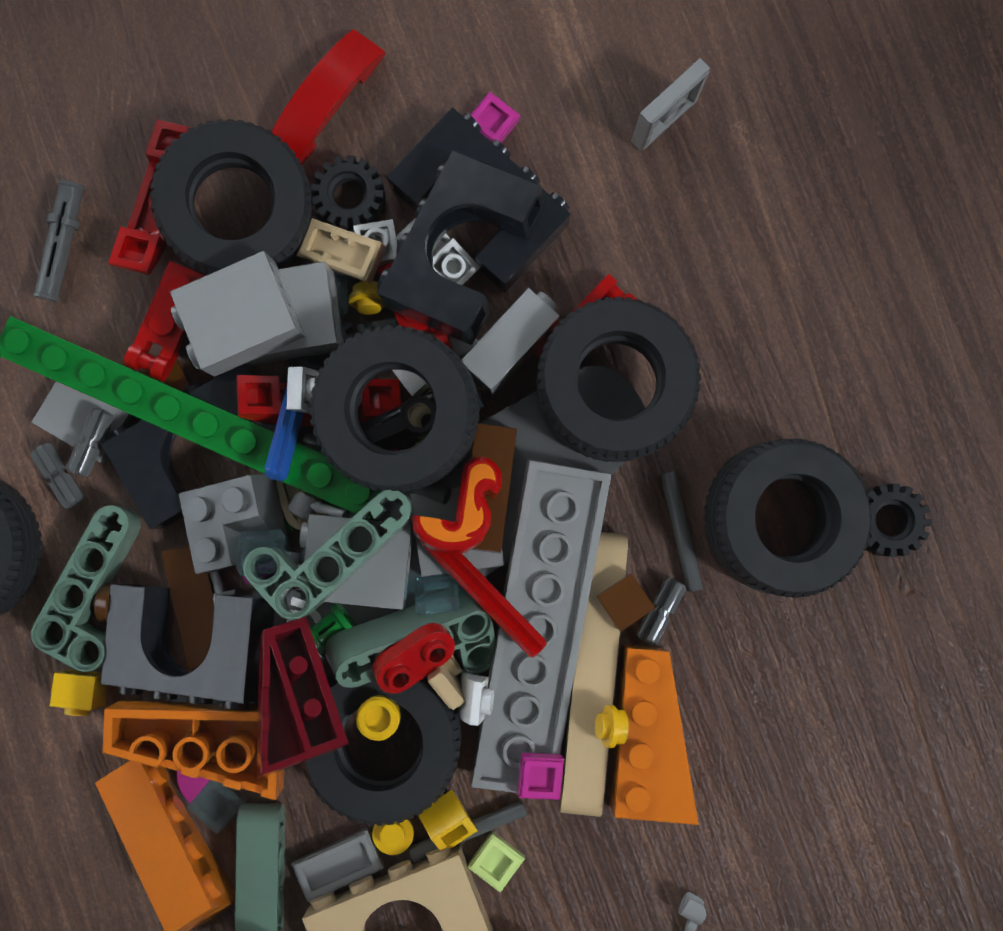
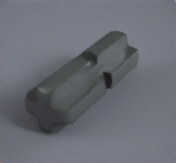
(93, 433)
(52, 468)
(665, 602)

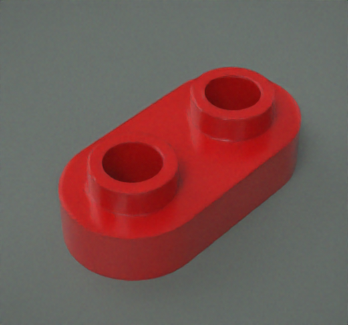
(413, 658)

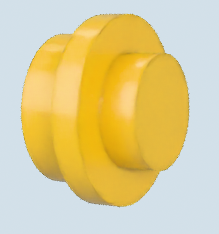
(365, 298)
(611, 726)
(393, 838)

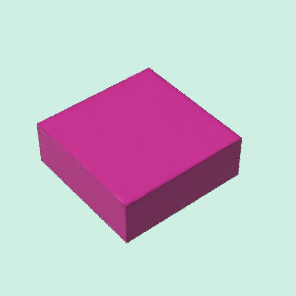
(495, 117)
(540, 776)

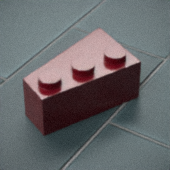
(294, 700)

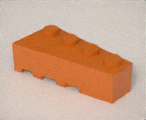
(191, 740)
(652, 766)
(165, 847)

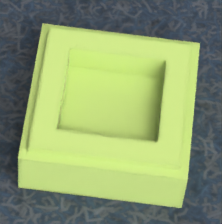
(496, 861)

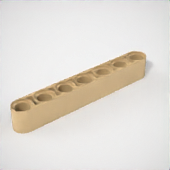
(593, 688)

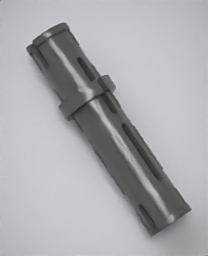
(58, 242)

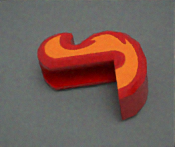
(473, 514)

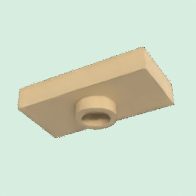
(341, 250)
(447, 683)

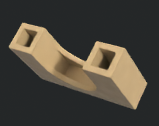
(437, 883)

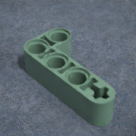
(338, 547)
(80, 572)
(356, 648)
(260, 867)

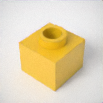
(78, 691)
(447, 821)

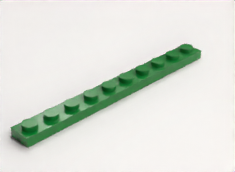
(174, 411)

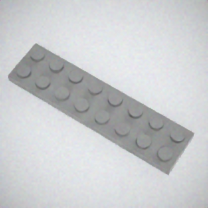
(550, 588)

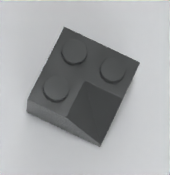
(222, 511)

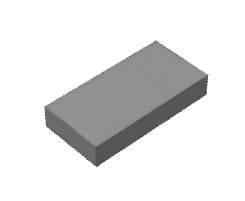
(338, 864)

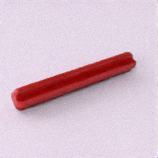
(491, 601)

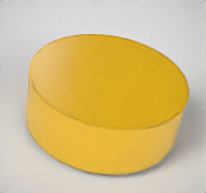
(378, 717)

